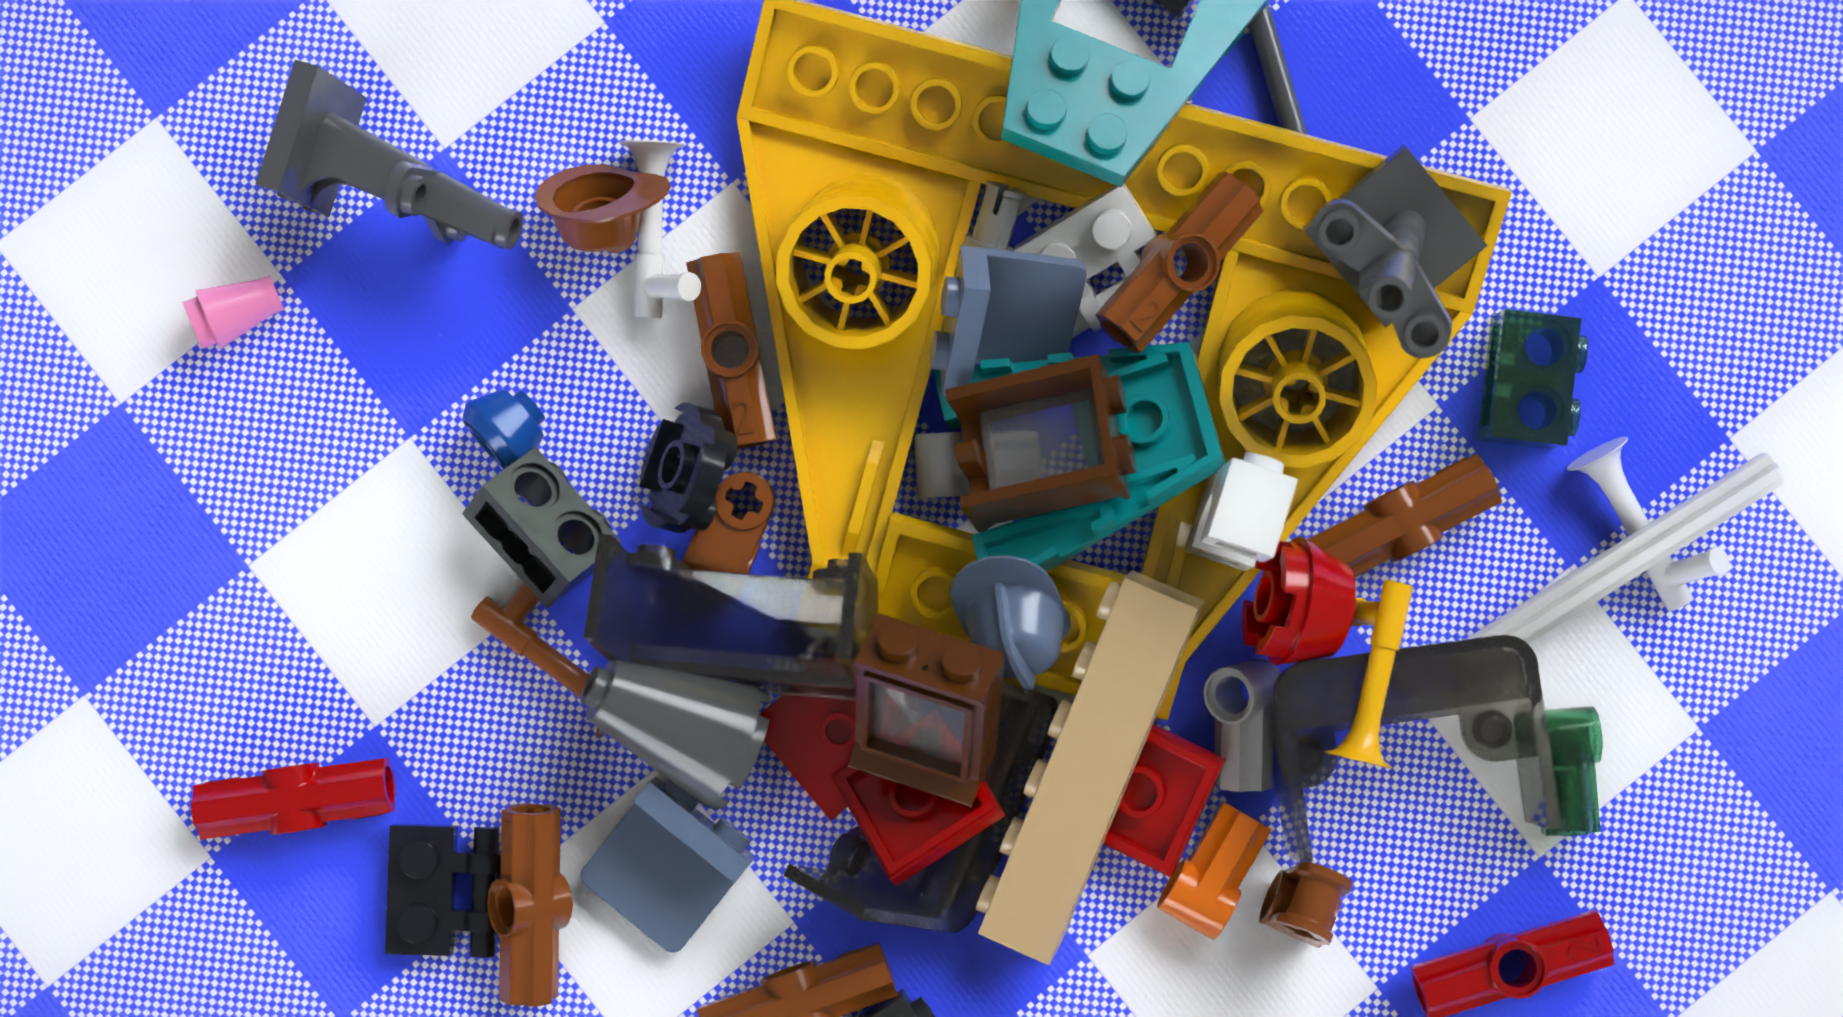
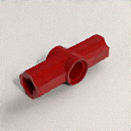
(293, 798)
(1551, 956)

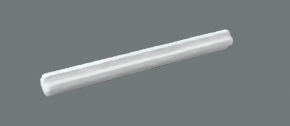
(1639, 551)

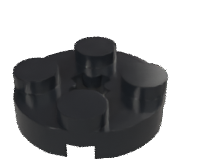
(686, 469)

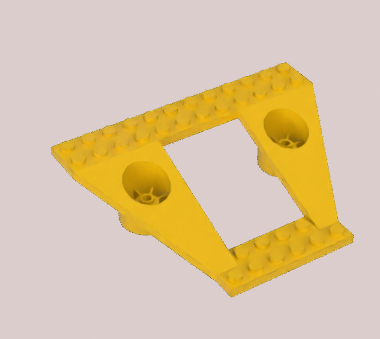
(909, 131)

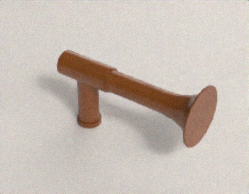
(508, 627)

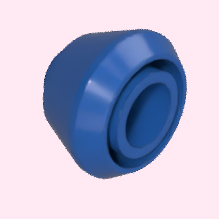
(504, 425)

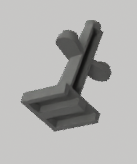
(322, 147)
(1396, 243)

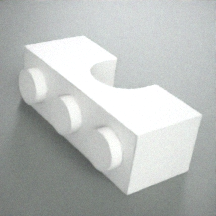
(1242, 512)

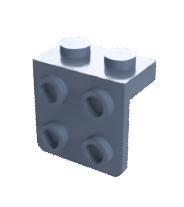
(1005, 309)
(667, 864)

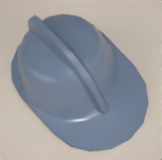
(1014, 610)

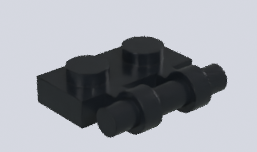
(424, 889)

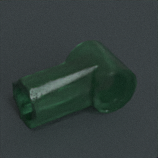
(1575, 749)

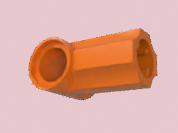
(1208, 883)

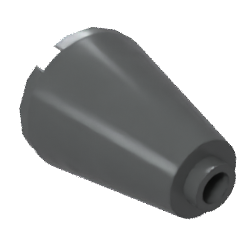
(680, 724)

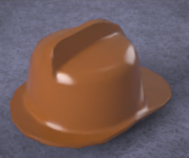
(599, 204)

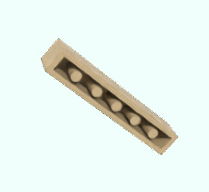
(1089, 766)

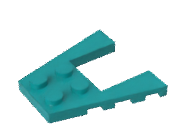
(1102, 103)
(1170, 438)

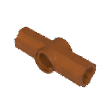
(1153, 288)
(726, 311)
(1411, 516)
(529, 904)
(814, 990)

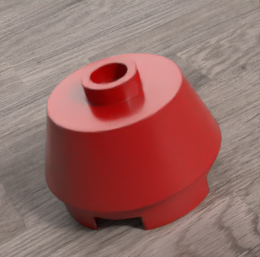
(1300, 604)

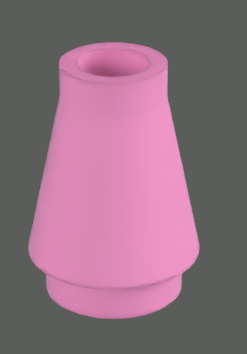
(231, 310)

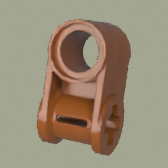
(732, 541)
(1305, 902)

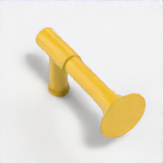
(1388, 619)

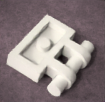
(1099, 235)

